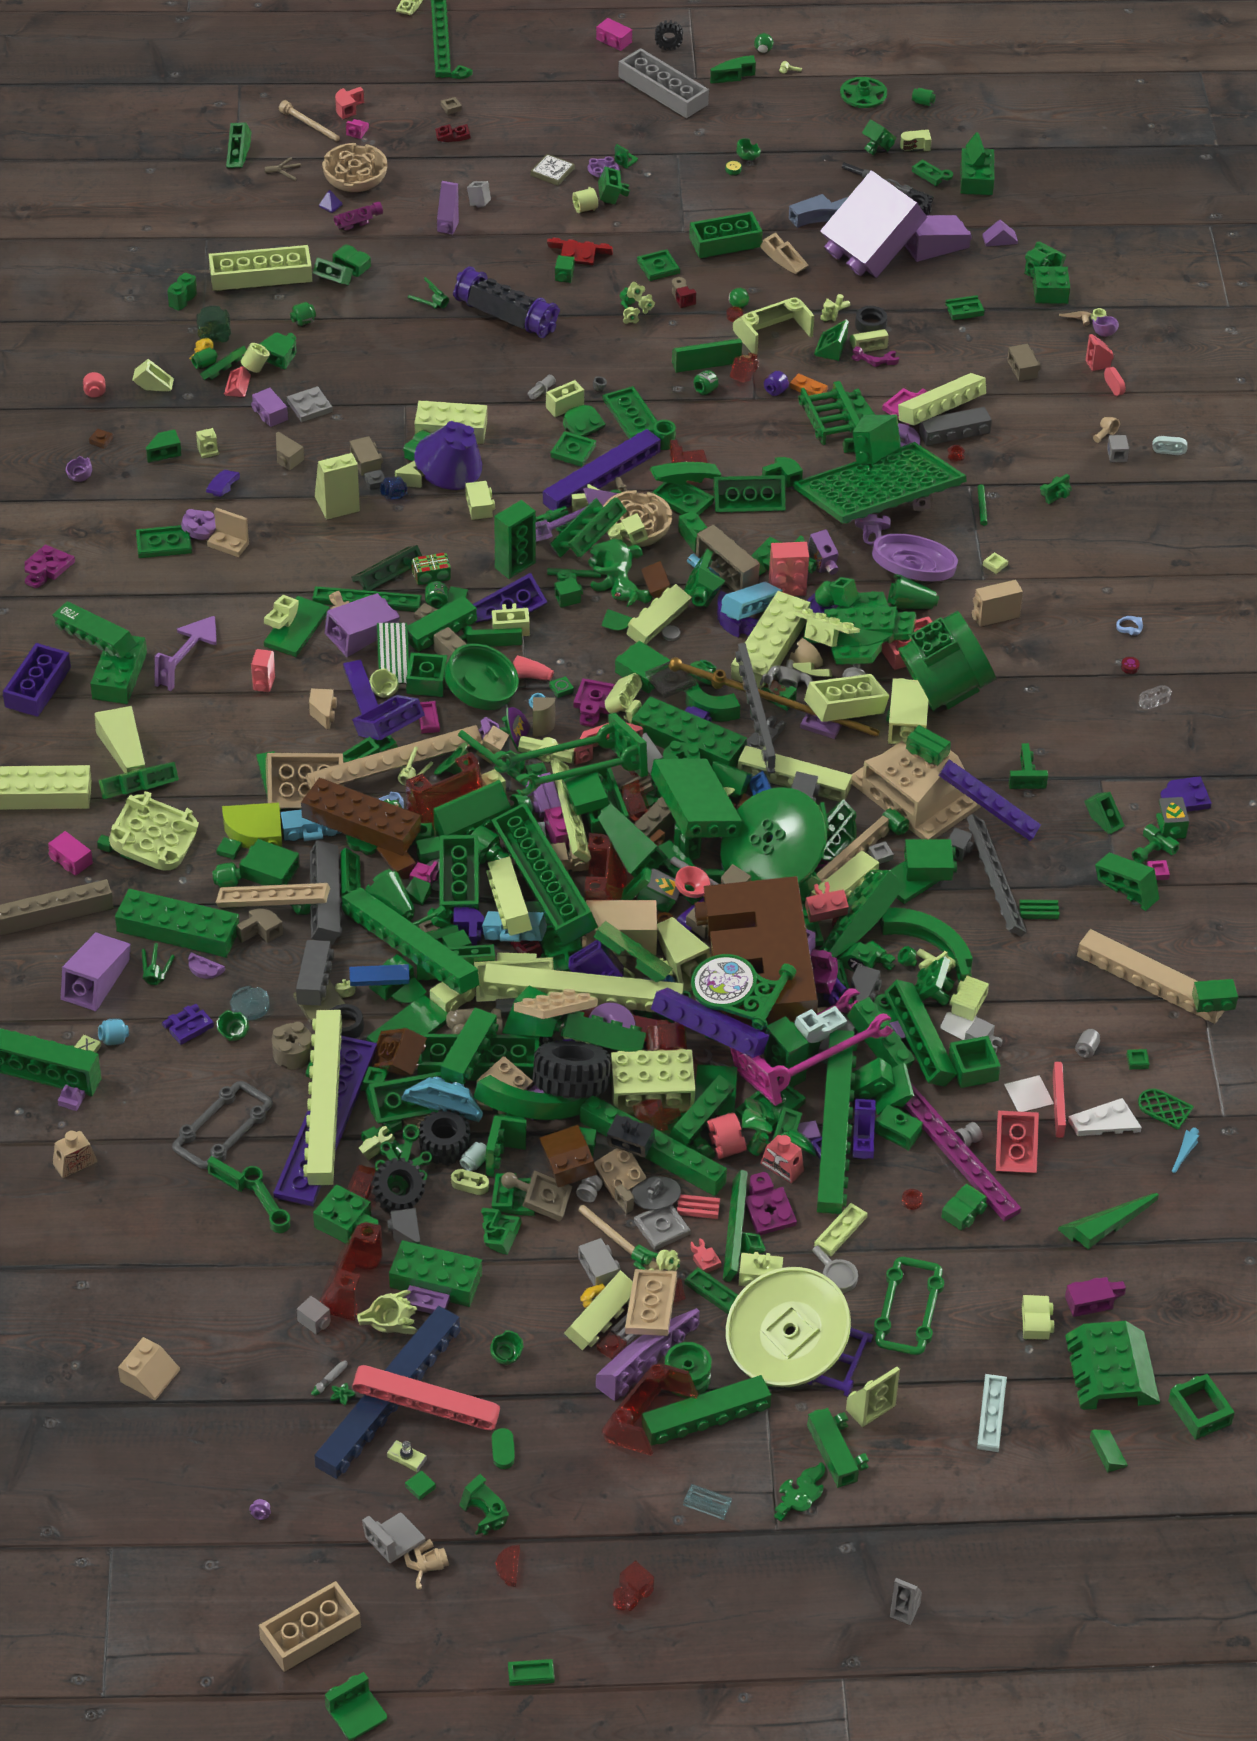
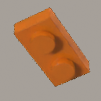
(811, 386)

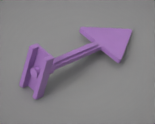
(544, 528)
(165, 665)

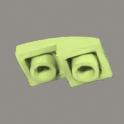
(408, 6)

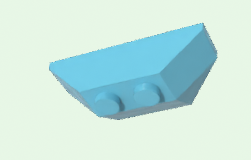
(441, 1095)

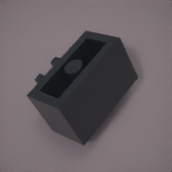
(631, 1136)

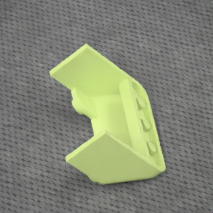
(746, 325)

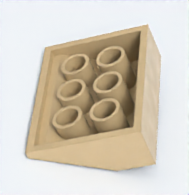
(287, 777)

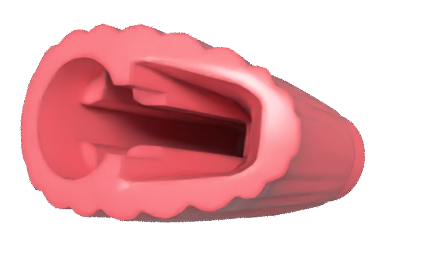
(531, 669)

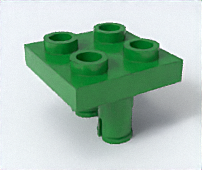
(933, 979)

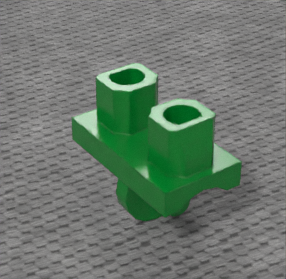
(1058, 488)

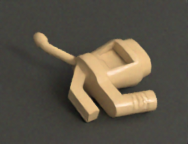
(430, 1561)

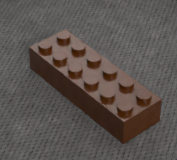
(361, 816)

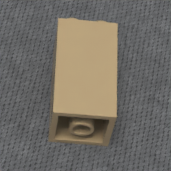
(631, 917)

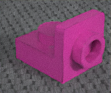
(356, 128)
(426, 872)

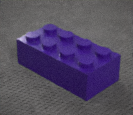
(36, 679)

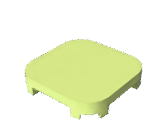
(153, 832)

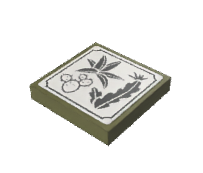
(552, 169)

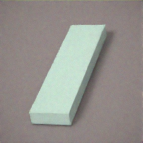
(991, 1413)

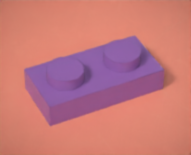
(426, 1299)

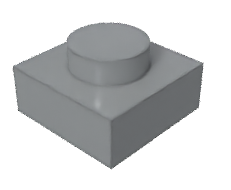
(881, 852)

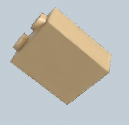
(997, 603)

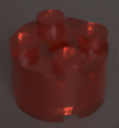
(666, 1036)

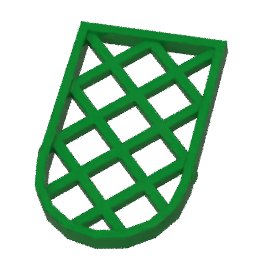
(1155, 1114)

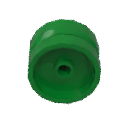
(692, 1358)

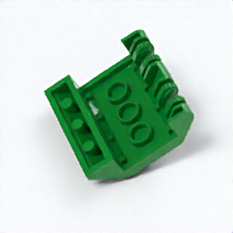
(1111, 1363)

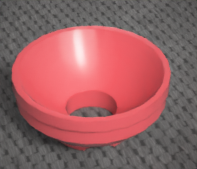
(691, 876)

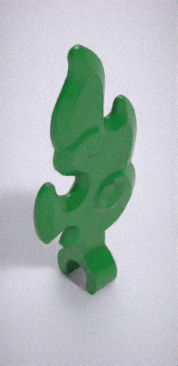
(805, 1495)

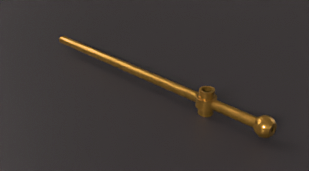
(719, 679)

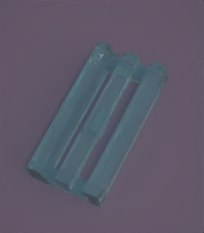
(706, 1504)

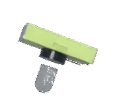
(406, 1455)

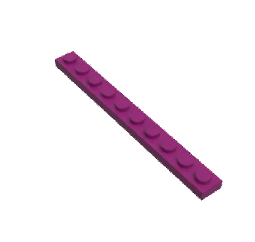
(962, 1156)

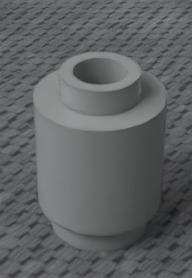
(1088, 1043)

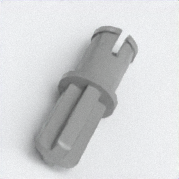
(541, 387)

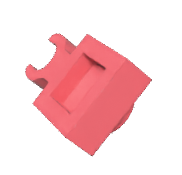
(705, 1258)

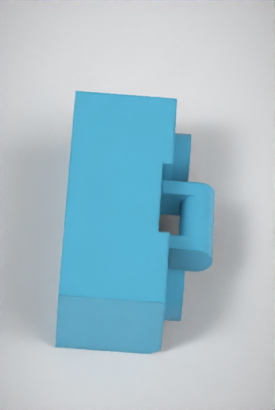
(296, 827)
(494, 929)

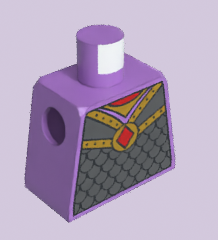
(824, 551)

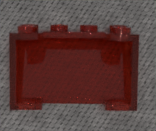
(426, 798)
(604, 869)
(361, 1251)

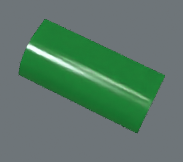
(706, 355)

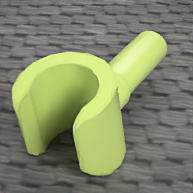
(784, 67)

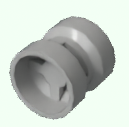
(970, 1134)
(588, 1189)

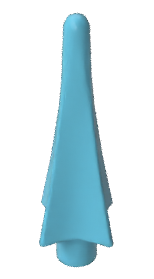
(1188, 1144)

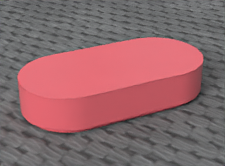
(1114, 381)

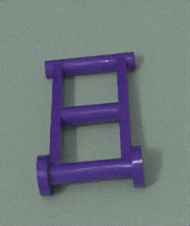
(847, 1385)

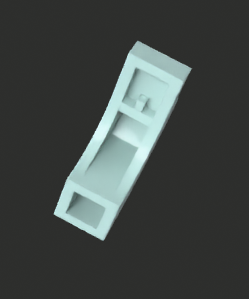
(818, 1027)

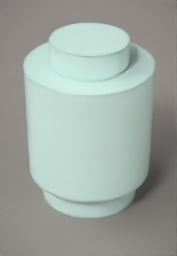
(474, 1157)

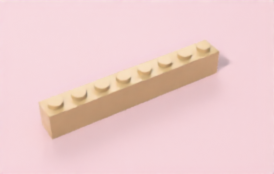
(1141, 971)

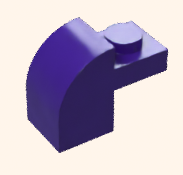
(471, 921)

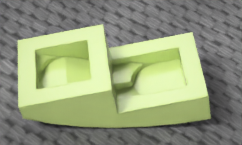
(808, 668)

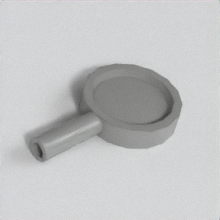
(839, 1271)

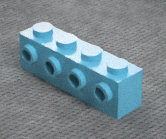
(748, 600)

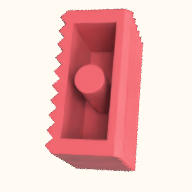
(263, 670)

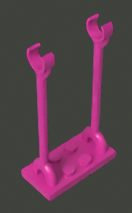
(764, 1076)

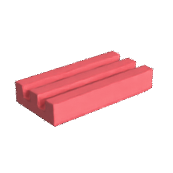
(698, 1203)

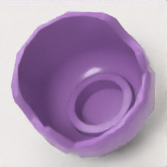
(1105, 326)
(79, 469)

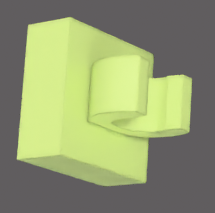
(632, 710)

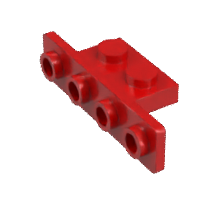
(583, 252)

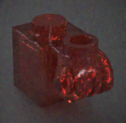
(744, 367)
(634, 1584)

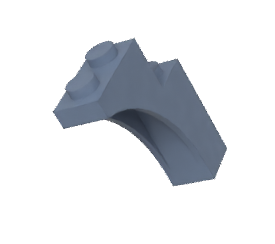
(813, 210)

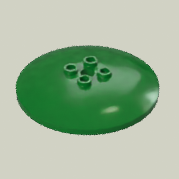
(797, 834)

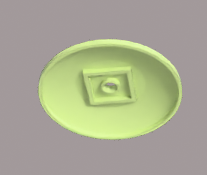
(784, 1300)

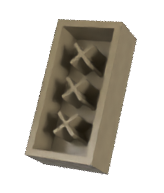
(728, 559)

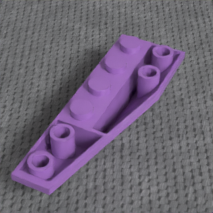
(641, 1354)

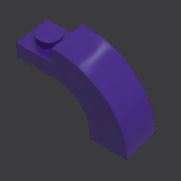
(734, 626)
(863, 1129)

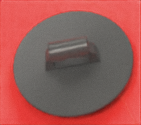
(656, 1193)

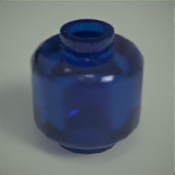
(393, 488)

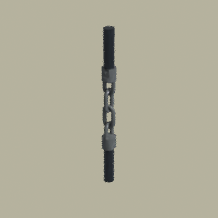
(905, 189)

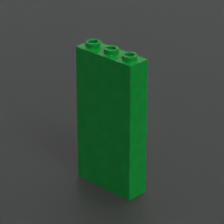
(696, 798)

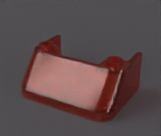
(620, 1428)

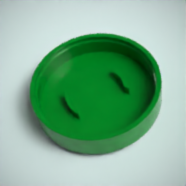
(481, 676)

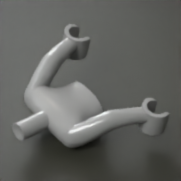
(786, 675)

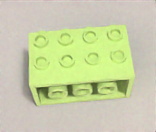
(652, 1075)

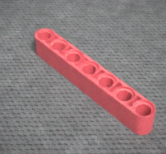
(426, 1397)

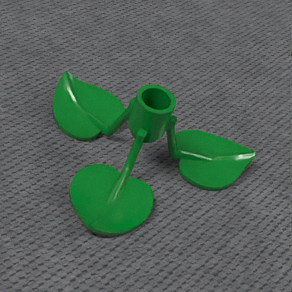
(756, 1117)

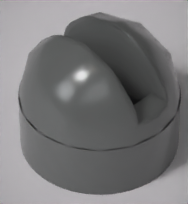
(599, 383)

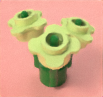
(633, 294)
(665, 1259)

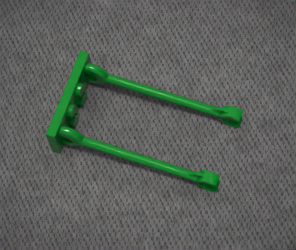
(622, 740)

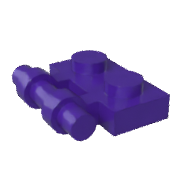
(191, 1026)

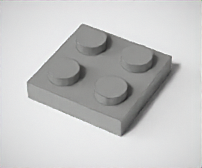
(309, 404)

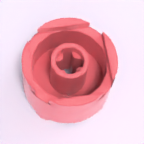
(726, 1135)

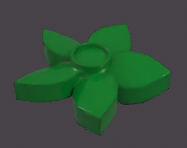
(342, 1393)

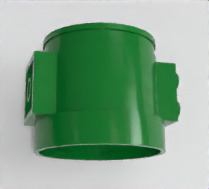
(947, 661)

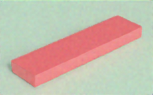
(1059, 1102)

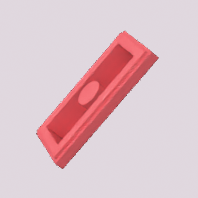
(238, 382)

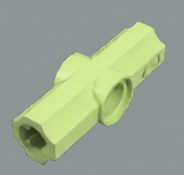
(529, 744)

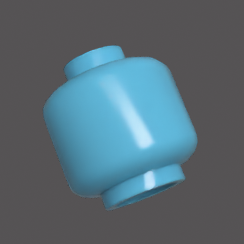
(113, 1032)

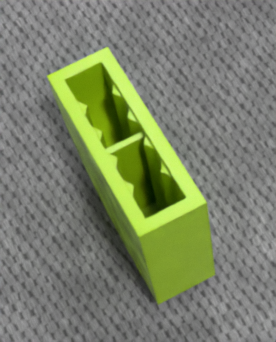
(252, 823)

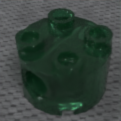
(213, 324)

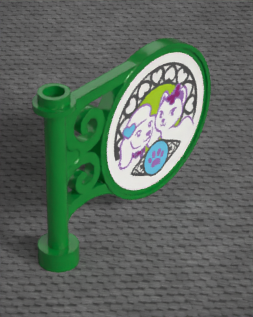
(731, 981)

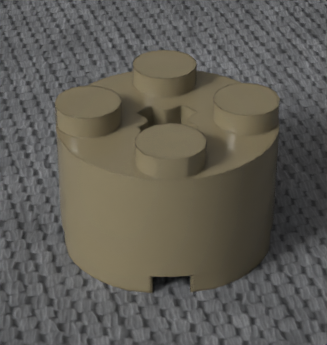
(291, 1045)

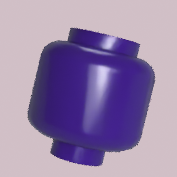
(776, 383)

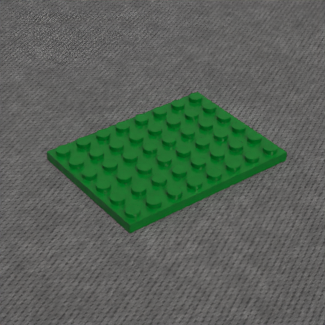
(866, 489)

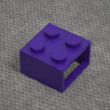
(596, 960)

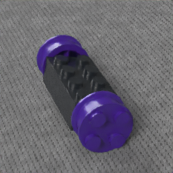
(505, 303)

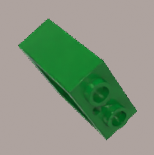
(1209, 1423)

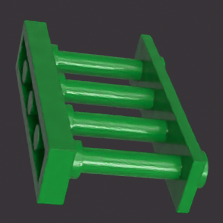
(842, 403)
(588, 527)

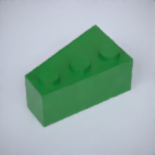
(1130, 878)

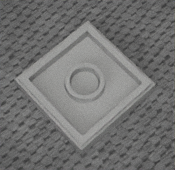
(662, 1226)

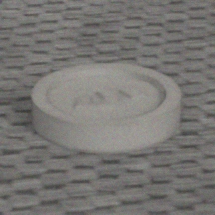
(671, 633)

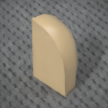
(806, 653)

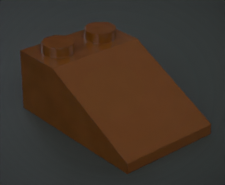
(399, 1051)
(568, 1156)

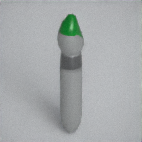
(319, 1387)

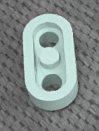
(1169, 445)

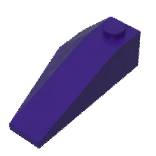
(523, 592)

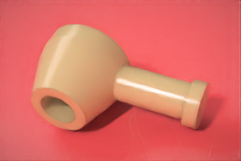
(1109, 426)

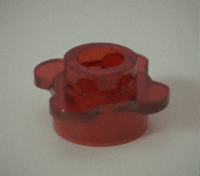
(956, 453)

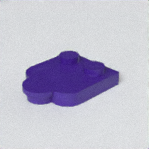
(1191, 790)

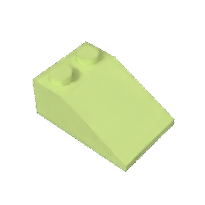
(874, 1398)

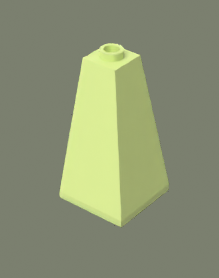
(120, 736)
(681, 950)

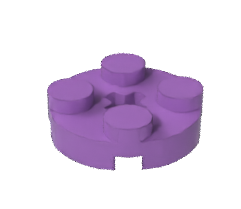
(195, 517)

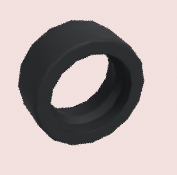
(870, 312)
(352, 1012)

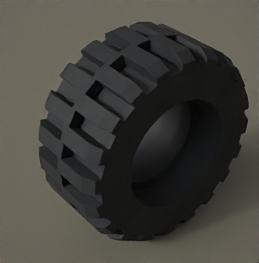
(571, 1069)

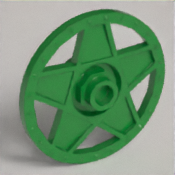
(863, 92)

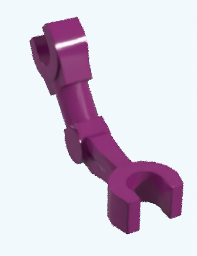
(889, 358)

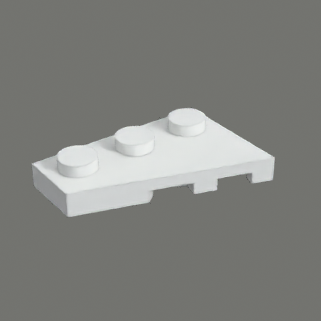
(1105, 1118)

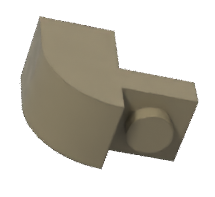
(260, 922)

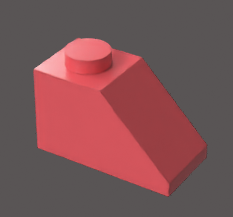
(1098, 354)

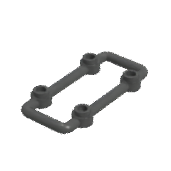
(226, 1097)

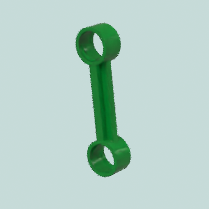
(266, 1200)

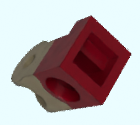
(682, 294)

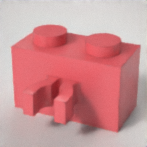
(826, 905)

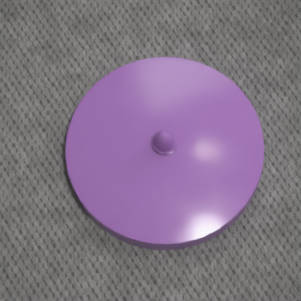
(914, 557)

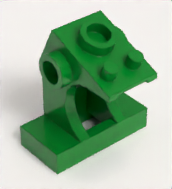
(1037, 257)
(479, 1495)

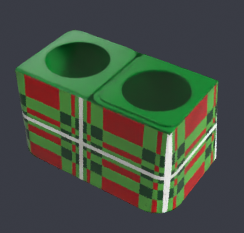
(431, 568)

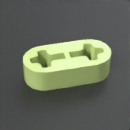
(470, 1182)

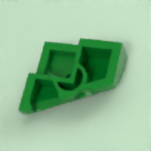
(499, 1230)

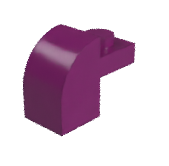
(824, 970)

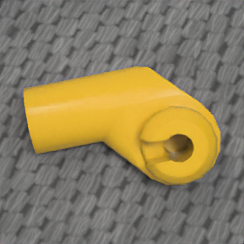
(590, 1293)

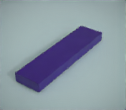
(360, 685)

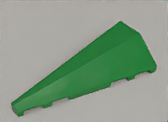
(1096, 1226)

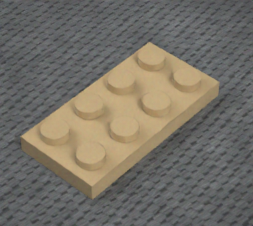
(555, 1004)
(651, 1302)

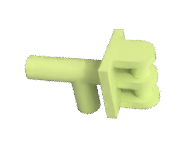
(831, 309)
(928, 959)

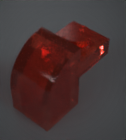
(652, 1113)

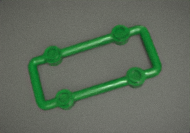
(924, 1333)

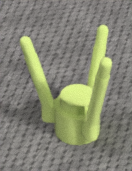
(409, 772)

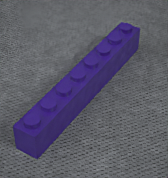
(603, 469)

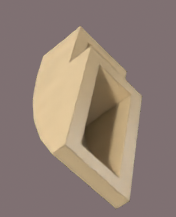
(783, 253)

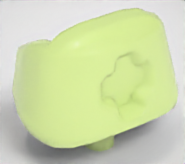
(344, 989)

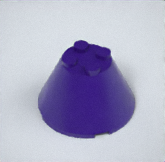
(449, 456)

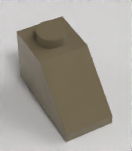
(288, 451)

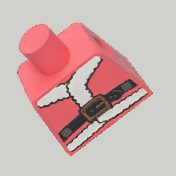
(783, 1158)

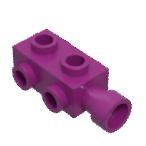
(358, 216)

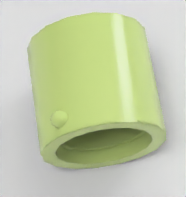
(585, 200)
(255, 357)

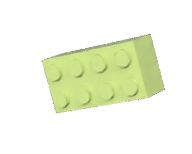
(434, 415)
(846, 697)

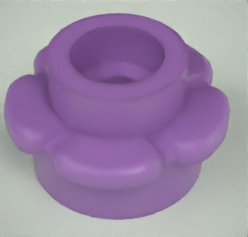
(260, 1509)

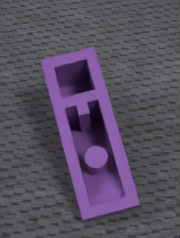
(448, 208)

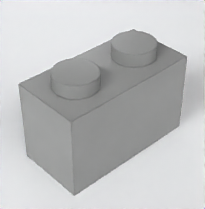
(598, 1262)

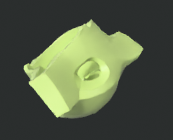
(390, 1314)

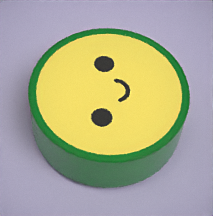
(733, 167)

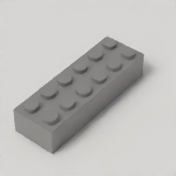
(663, 83)

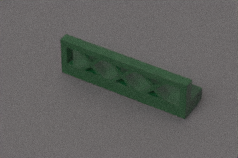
(387, 568)

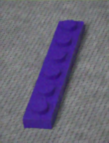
(989, 800)

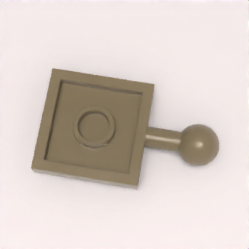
(541, 1194)

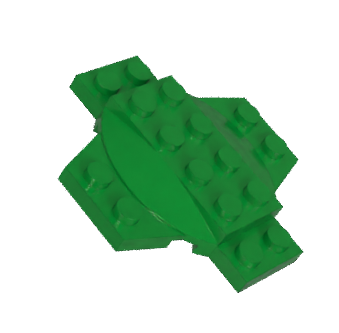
(876, 625)

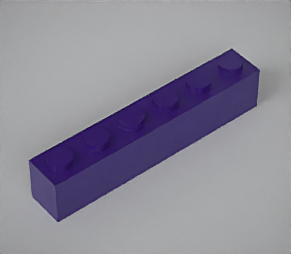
(710, 1022)

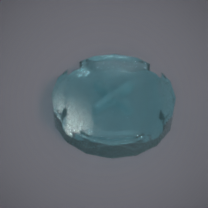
(251, 1002)

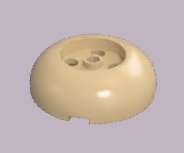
(354, 167)
(652, 510)

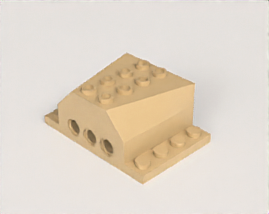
(914, 790)

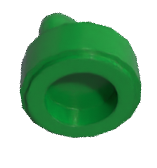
(907, 956)

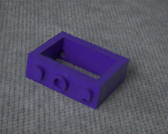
(388, 717)

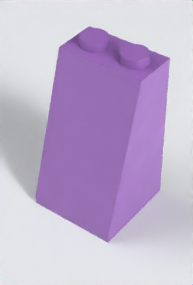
(938, 237)
(356, 622)
(94, 971)

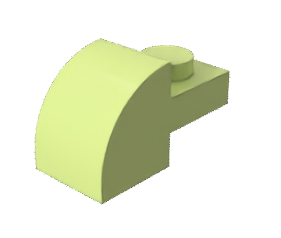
(282, 613)

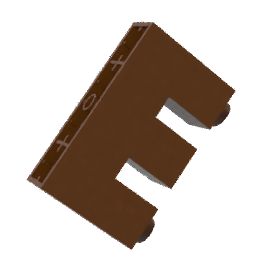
(767, 929)

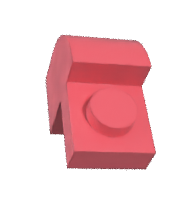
(347, 101)

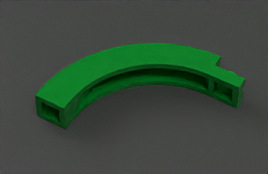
(928, 928)
(525, 1103)

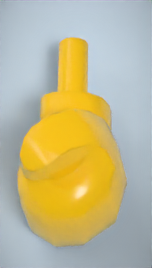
(203, 344)

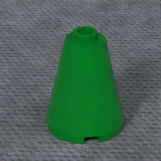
(910, 594)
(391, 891)

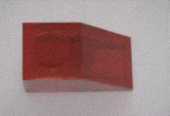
(635, 799)

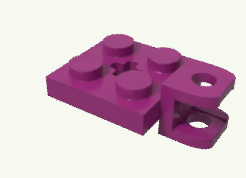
(46, 563)
(592, 706)
(763, 1197)

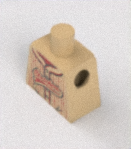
(72, 1154)

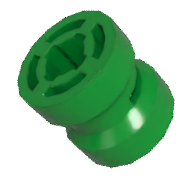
(496, 853)

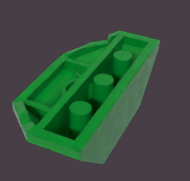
(841, 830)

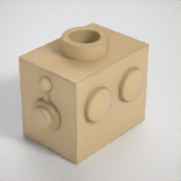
(493, 741)

